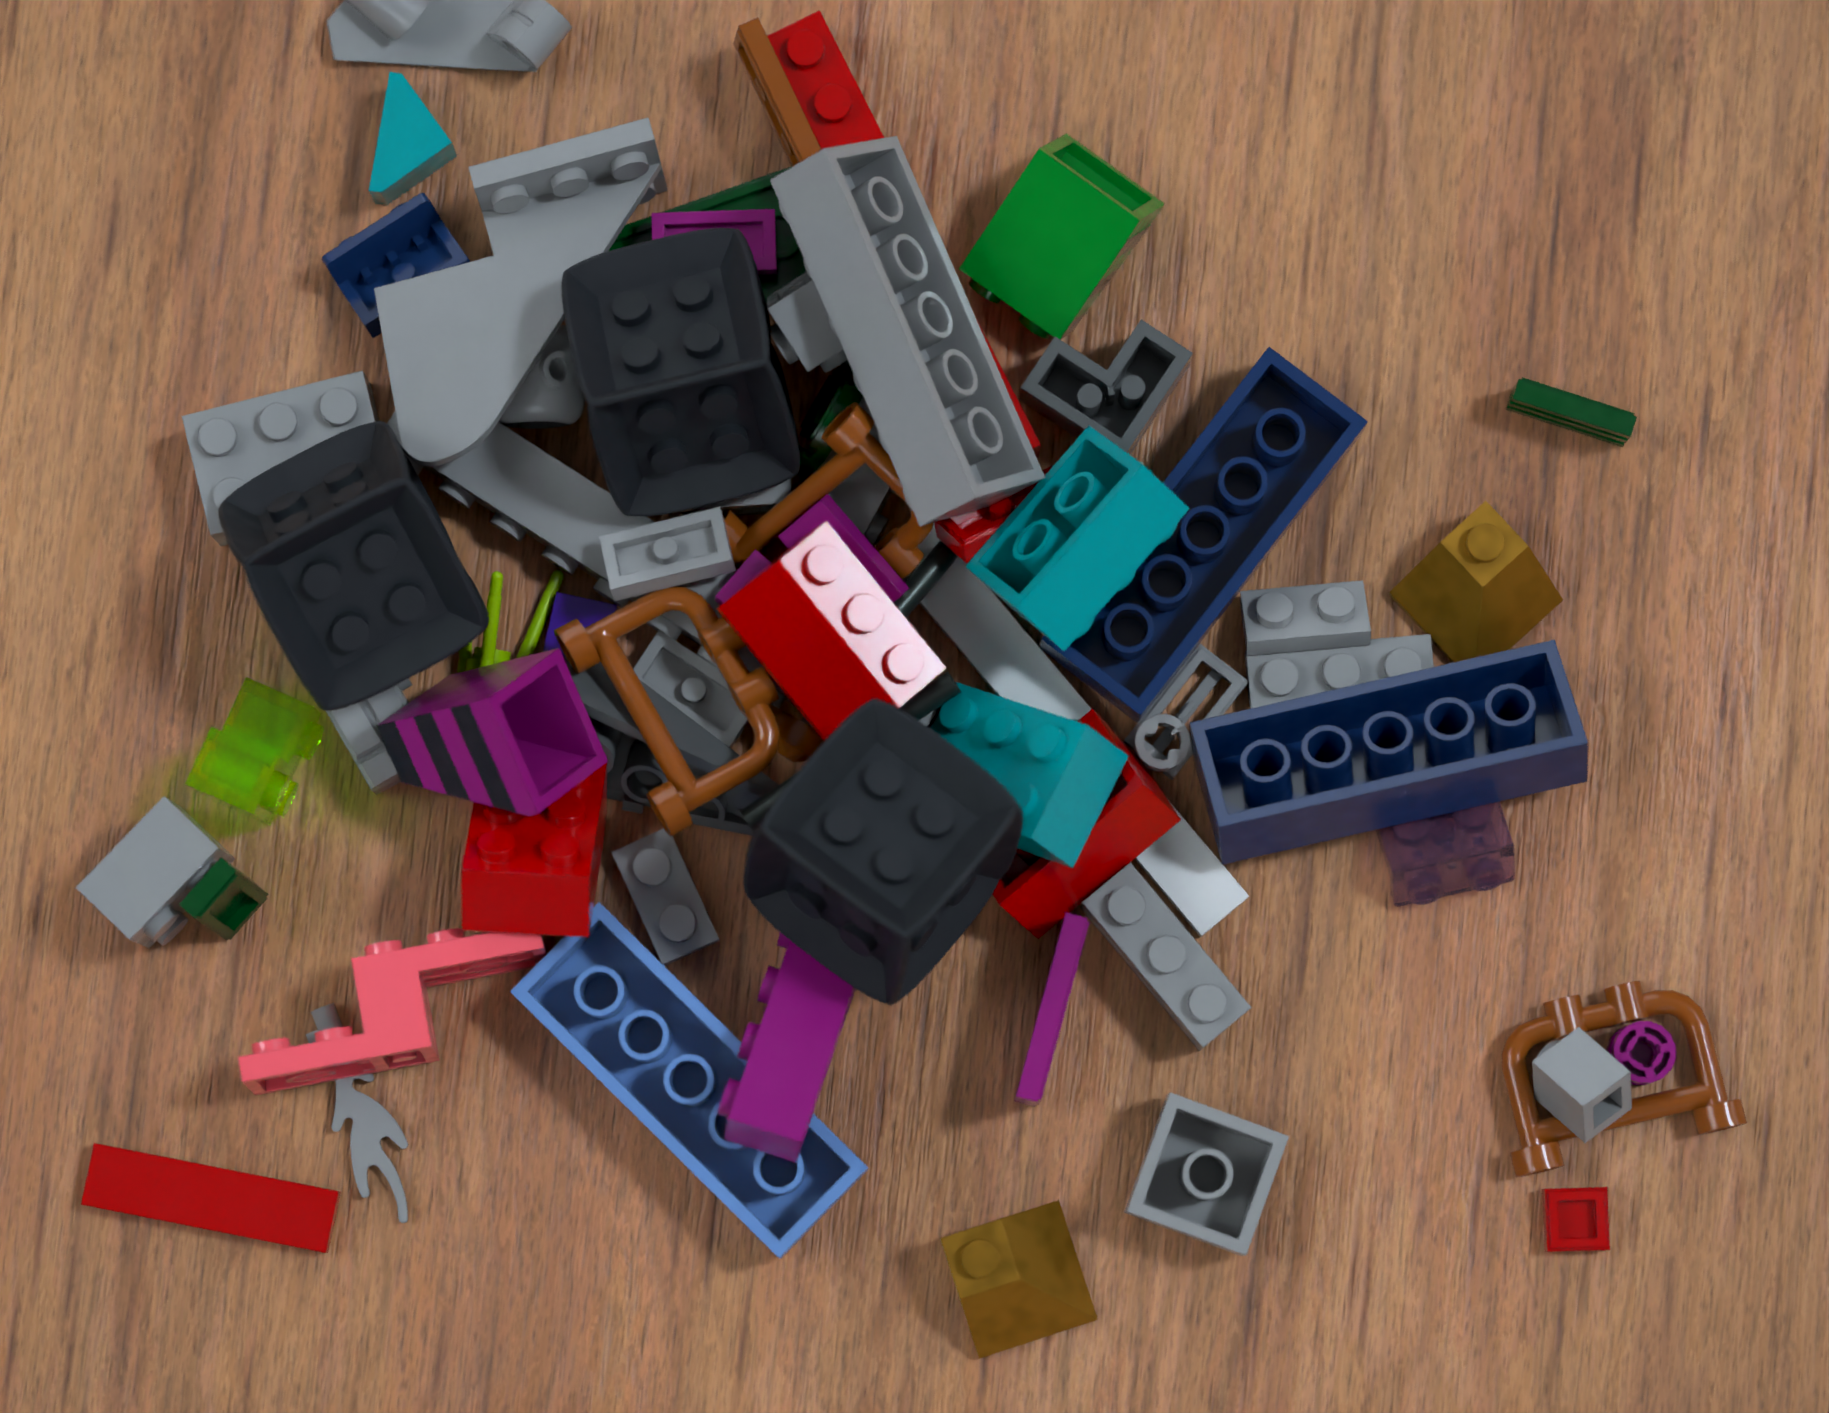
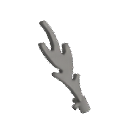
(369, 1125)

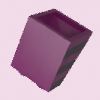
(497, 735)

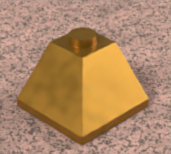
(1477, 589)
(1018, 1279)

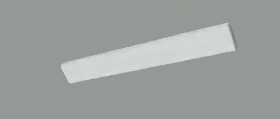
(1023, 673)

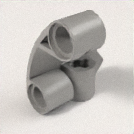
(447, 32)

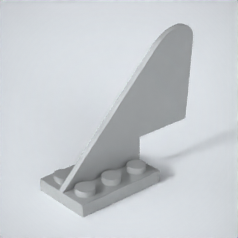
(475, 330)

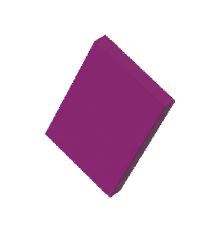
(1052, 1010)

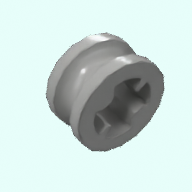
(1174, 756)

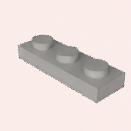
(1310, 672)

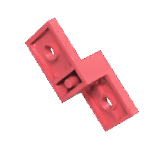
(392, 1008)

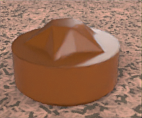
(796, 738)

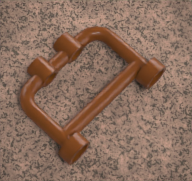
(854, 446)
(750, 691)
(1623, 1005)

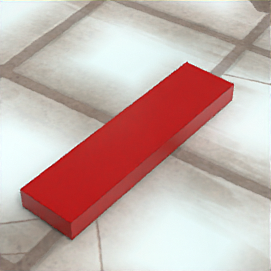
(211, 1198)

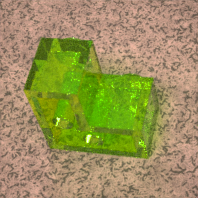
(257, 753)

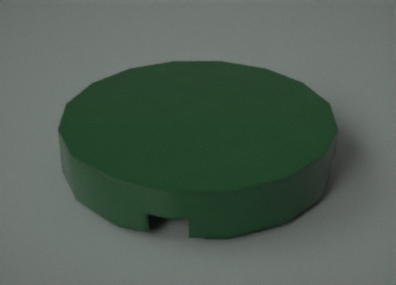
(832, 398)

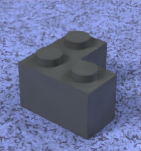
(1112, 401)

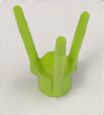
(488, 653)

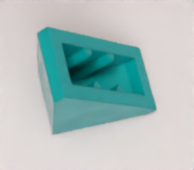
(408, 143)

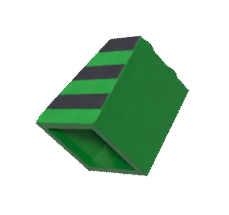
(1059, 237)

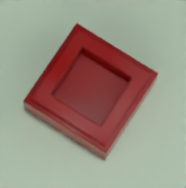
(1576, 1219)

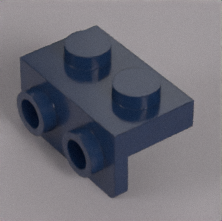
(391, 250)

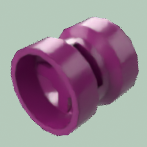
(1635, 1055)

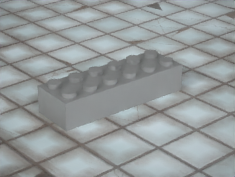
(907, 329)

